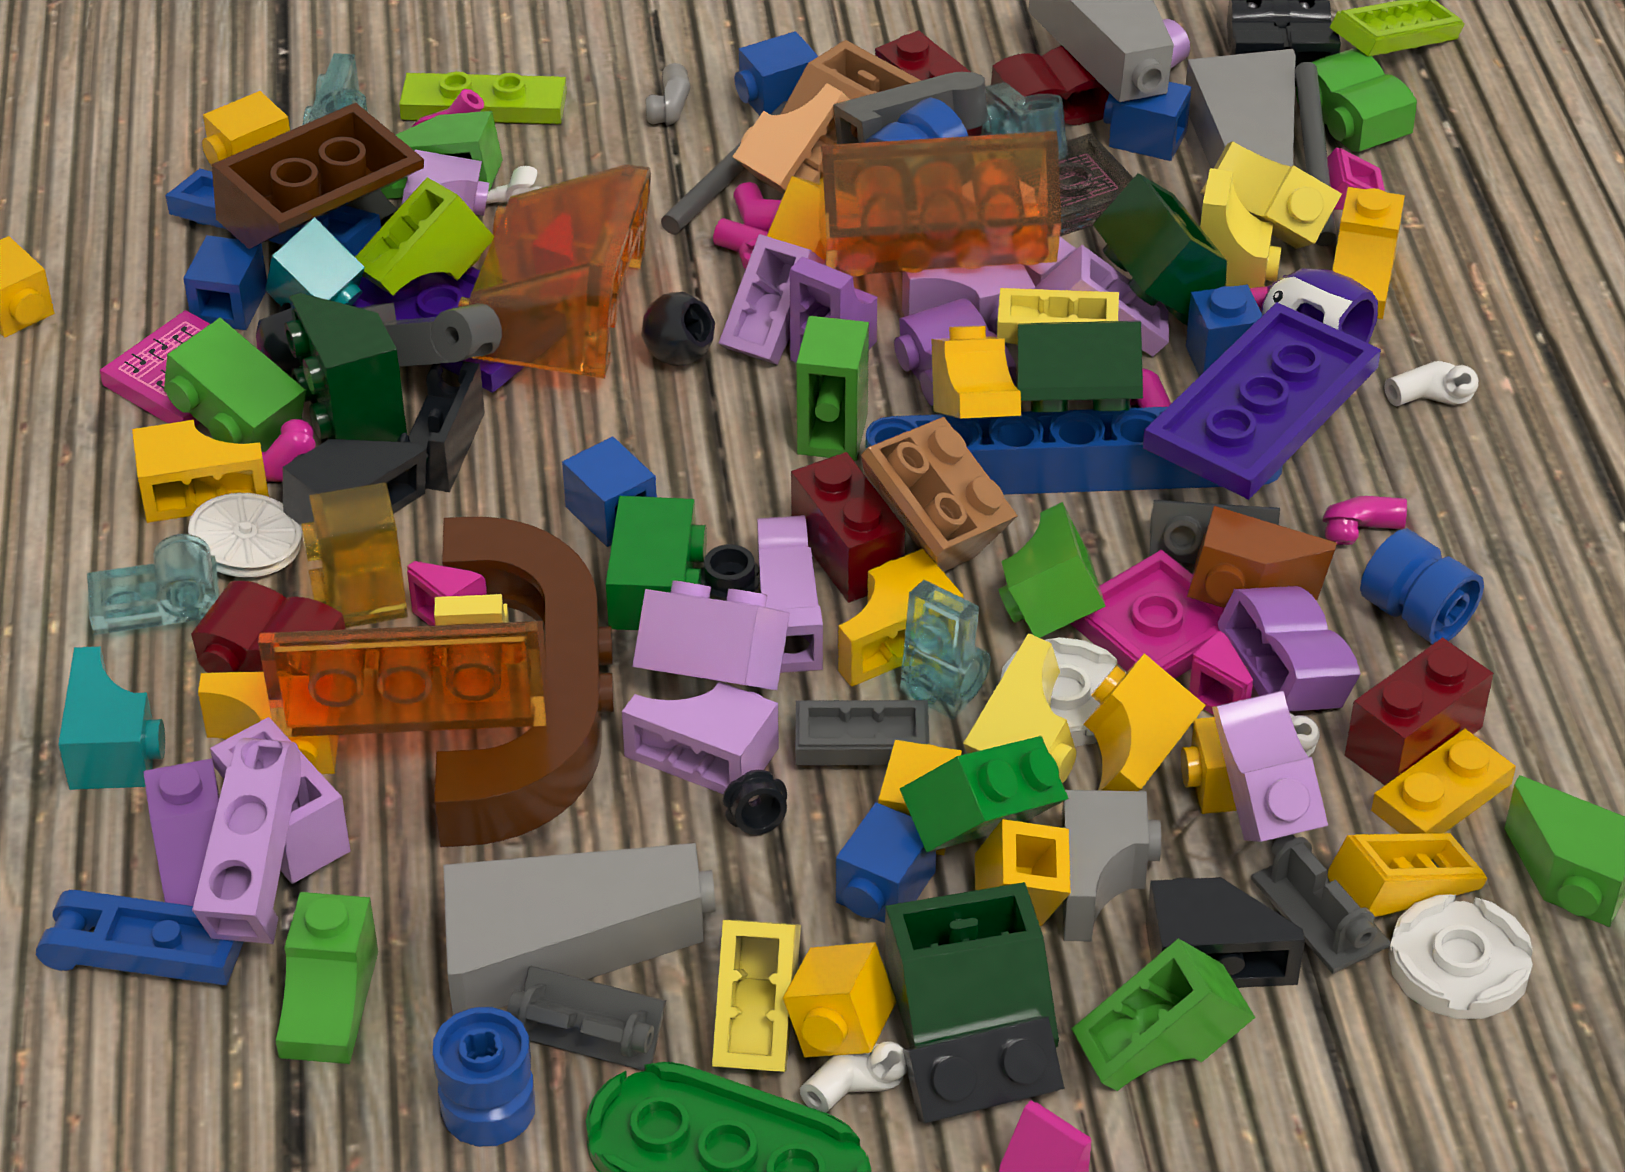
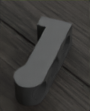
(959, 90)
(447, 338)

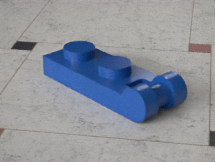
(134, 938)

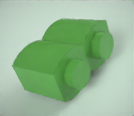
(1362, 101)

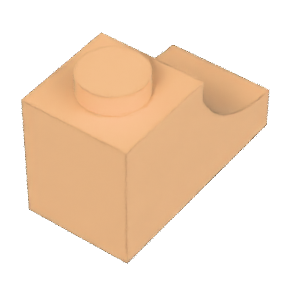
(791, 141)

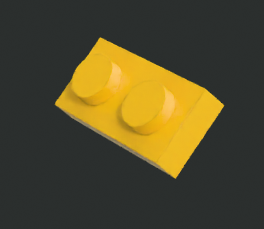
(1444, 786)

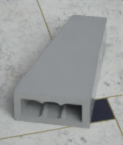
(1114, 40)
(1244, 102)
(568, 916)

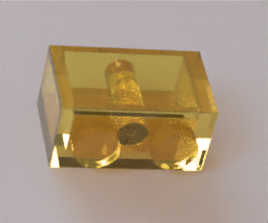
(357, 554)

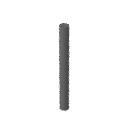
(1314, 136)
(705, 190)

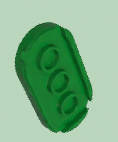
(706, 1123)

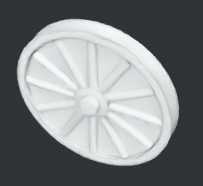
(247, 533)

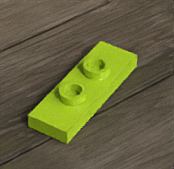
(1397, 25)
(507, 95)

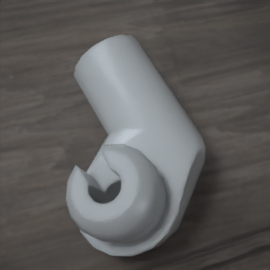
(676, 89)

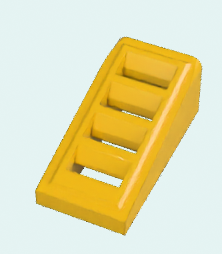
(1397, 870)

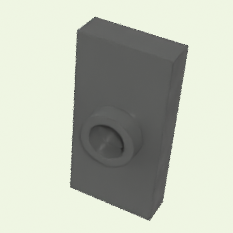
(857, 730)

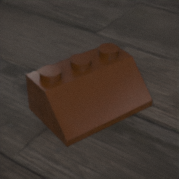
(308, 174)

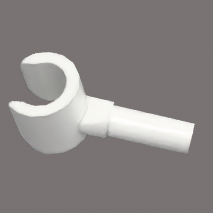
(520, 181)

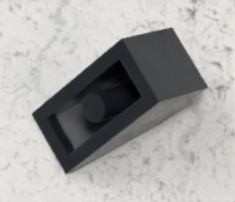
(353, 464)
(1227, 925)

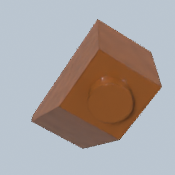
(1256, 554)

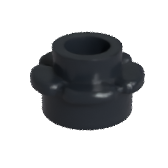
(729, 568)
(762, 813)

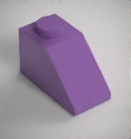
(181, 817)

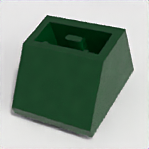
(1160, 247)
(1080, 363)
(346, 370)
(967, 963)

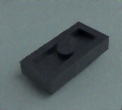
(983, 1069)

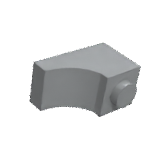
(1107, 852)

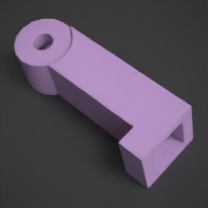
(790, 586)
(248, 842)

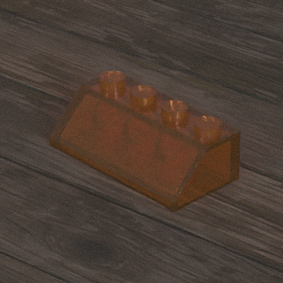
(940, 203)
(406, 678)

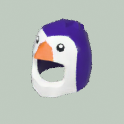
(1327, 298)

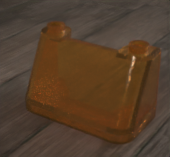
(562, 267)

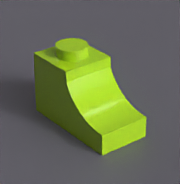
(425, 236)

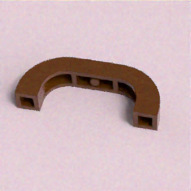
(536, 777)

